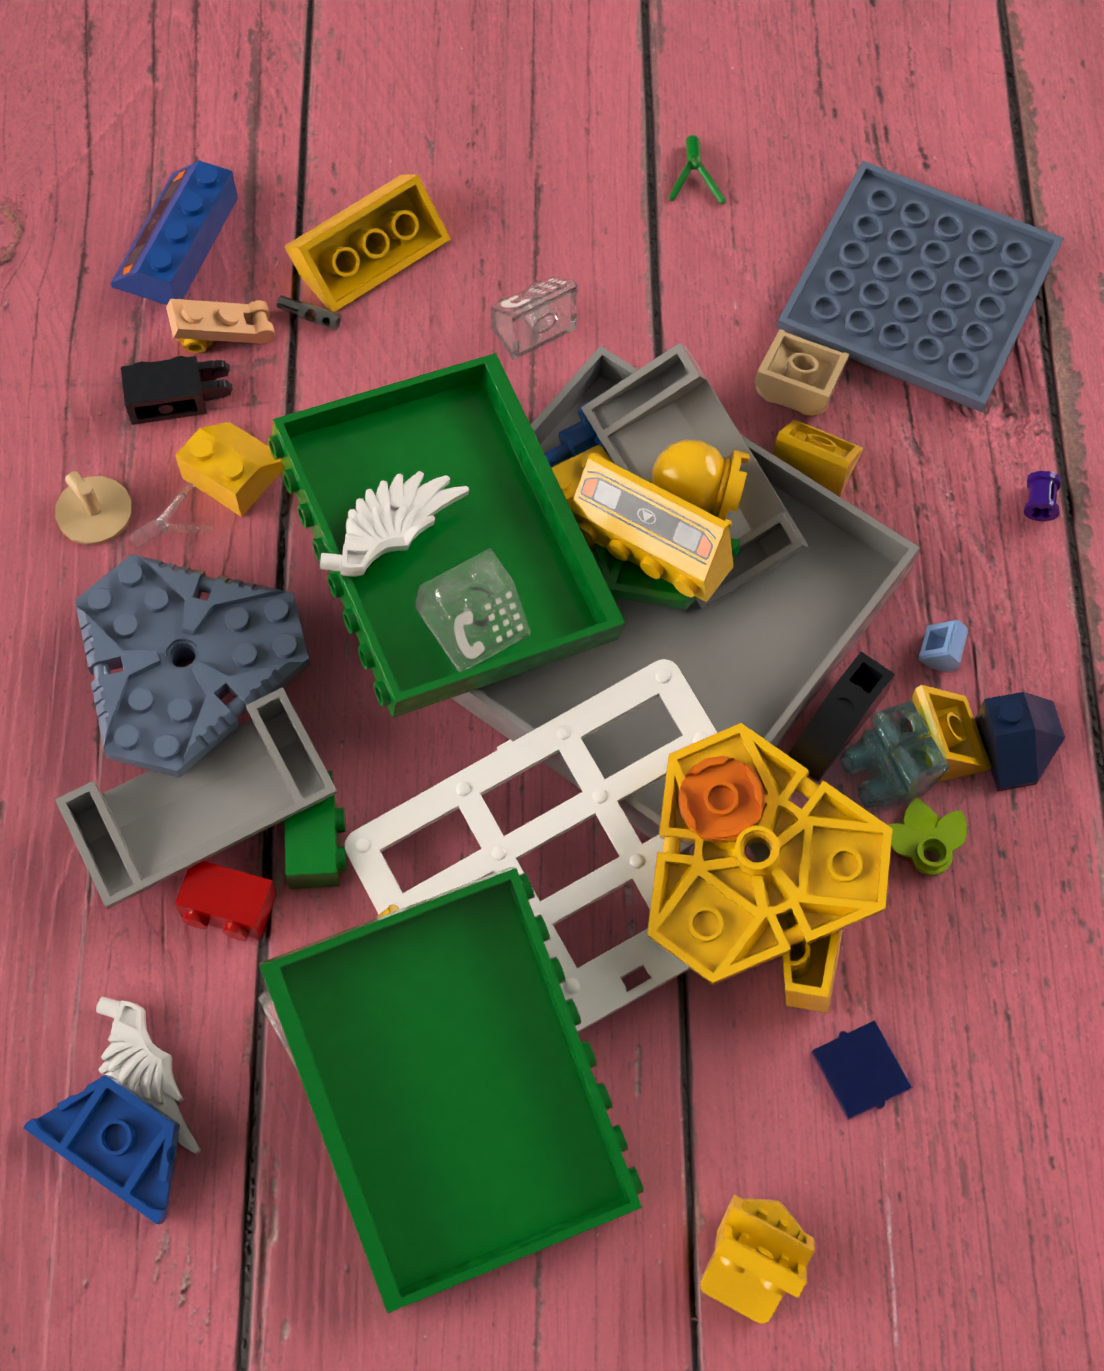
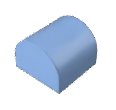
(943, 645)

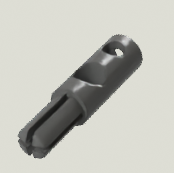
(303, 310)

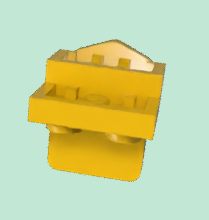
(757, 1258)

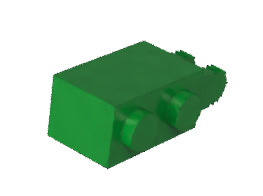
(313, 845)

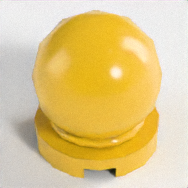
(702, 476)

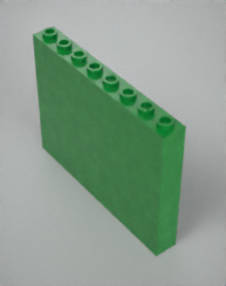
(476, 432)
(452, 1086)

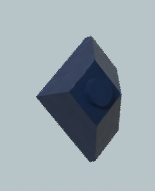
(1019, 737)

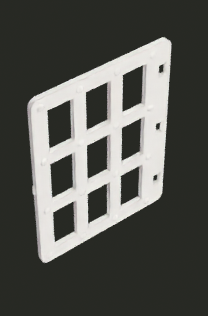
(598, 983)

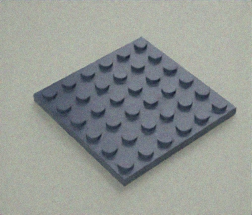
(921, 285)

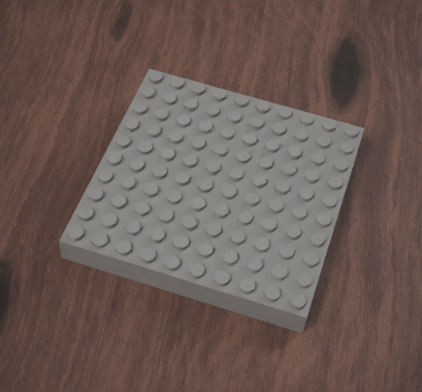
(745, 656)

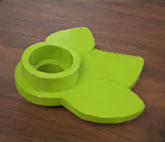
(925, 832)

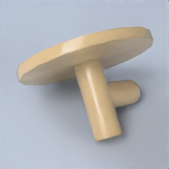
(93, 509)

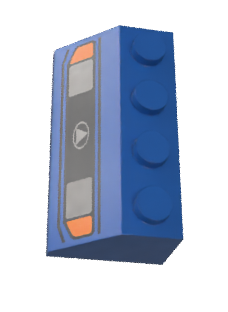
(178, 233)

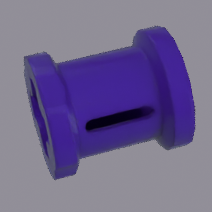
(1042, 496)

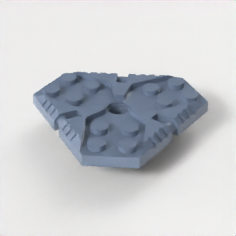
(153, 620)

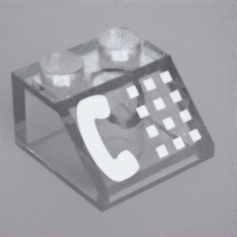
(535, 315)
(473, 610)

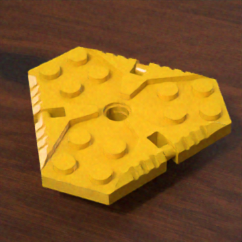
(822, 866)

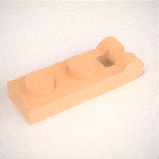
(220, 321)

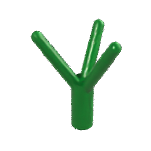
(694, 163)

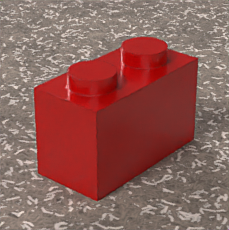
(226, 900)

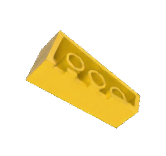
(810, 970)

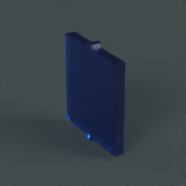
(861, 1070)

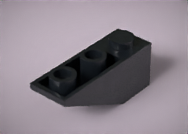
(842, 715)

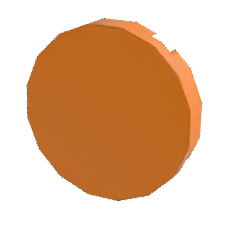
(721, 799)

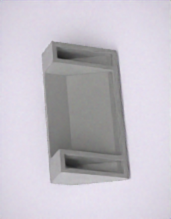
(675, 403)
(173, 823)

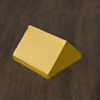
(817, 454)
(953, 730)

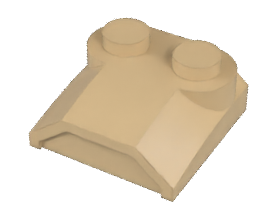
(799, 374)

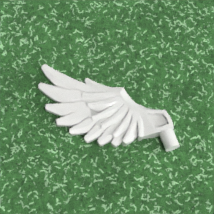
(390, 520)
(141, 1064)

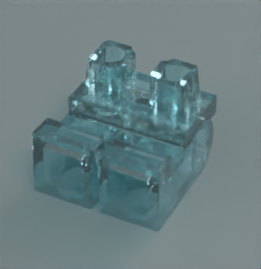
(894, 759)

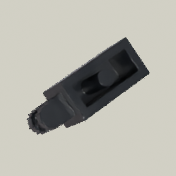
(172, 388)

